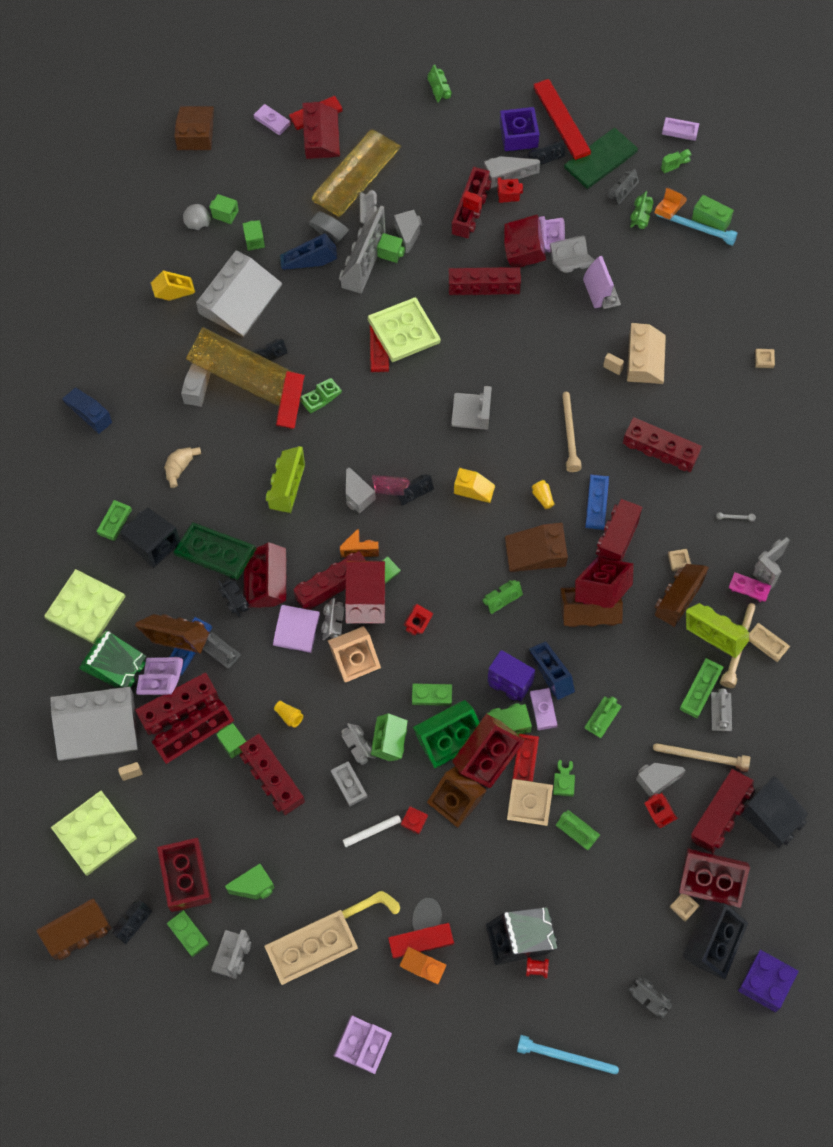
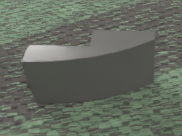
(324, 223)

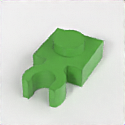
(674, 160)
(564, 782)

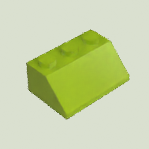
(286, 480)
(716, 629)

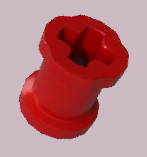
(537, 967)

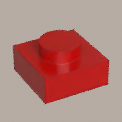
(472, 201)
(414, 820)

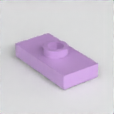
(272, 119)
(680, 128)
(543, 709)

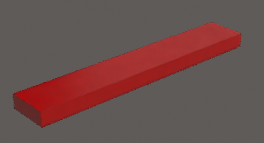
(562, 119)

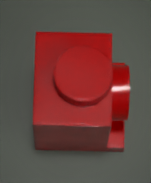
(509, 190)
(422, 615)
(663, 817)

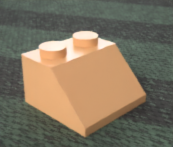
(354, 654)

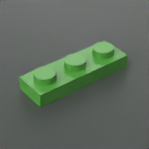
(701, 688)

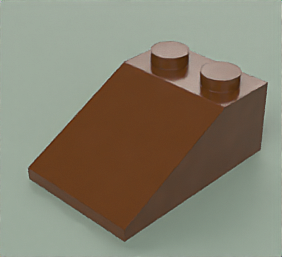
(194, 128)
(537, 548)

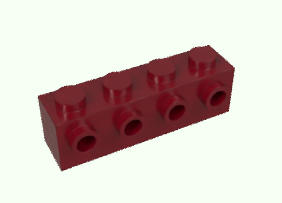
(464, 218)
(484, 281)
(662, 445)
(324, 584)
(172, 707)
(192, 730)
(272, 775)
(722, 811)

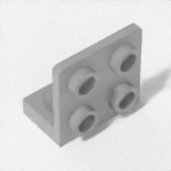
(570, 254)
(472, 410)
(766, 569)
(231, 953)

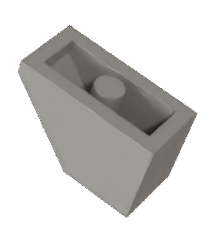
(408, 228)
(358, 492)
(658, 777)

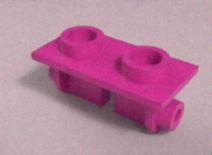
(750, 587)

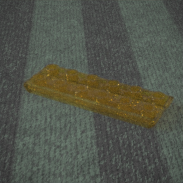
(355, 172)
(238, 365)

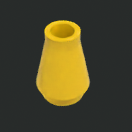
(542, 492)
(290, 715)

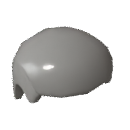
(196, 217)

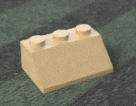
(646, 354)

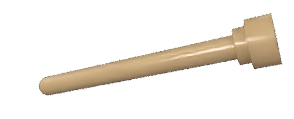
(573, 463)
(729, 678)
(741, 763)

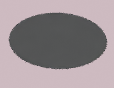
(426, 914)

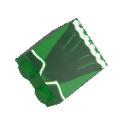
(113, 661)

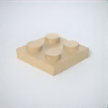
(530, 802)

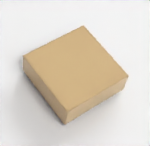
(764, 358)
(613, 363)
(678, 559)
(130, 771)
(684, 906)

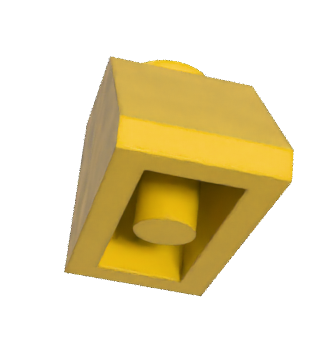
(172, 286)
(473, 485)

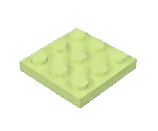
(404, 329)
(84, 606)
(93, 833)

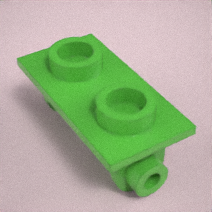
(438, 83)
(642, 204)
(509, 593)
(603, 716)
(577, 829)

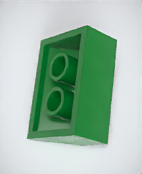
(446, 732)

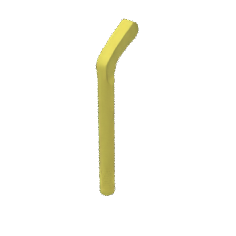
(379, 897)

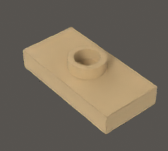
(768, 642)

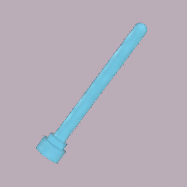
(728, 236)
(526, 1045)

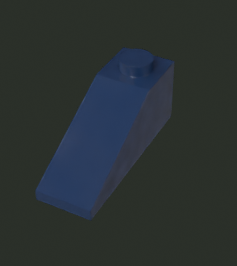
(310, 254)
(88, 409)
(552, 670)

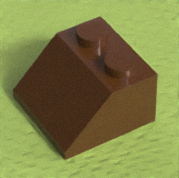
(456, 796)

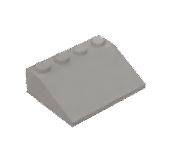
(363, 253)
(238, 294)
(94, 723)

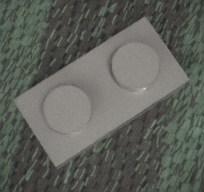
(349, 783)

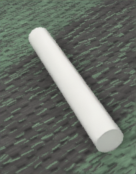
(371, 831)

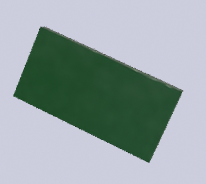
(605, 156)
(215, 550)

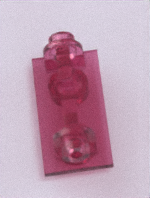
(390, 484)

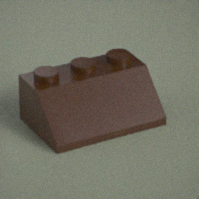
(680, 593)
(577, 613)
(174, 632)
(74, 930)

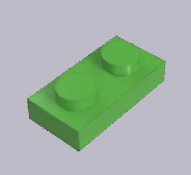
(114, 520)
(432, 694)
(187, 933)

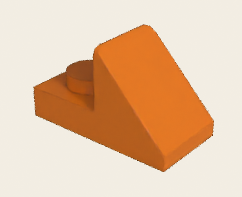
(670, 204)
(353, 545)
(423, 965)

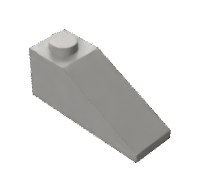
(510, 168)
(195, 386)

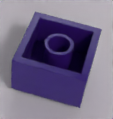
(519, 129)
(510, 676)
(768, 981)

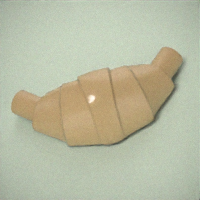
(178, 462)

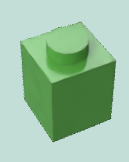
(224, 208)
(253, 235)
(390, 248)
(230, 739)

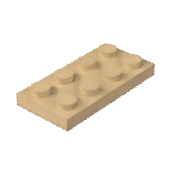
(311, 947)

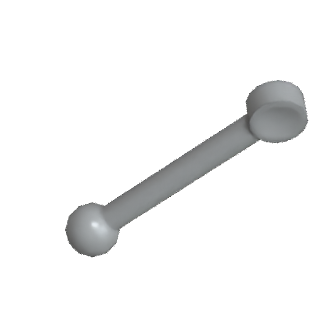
(751, 517)

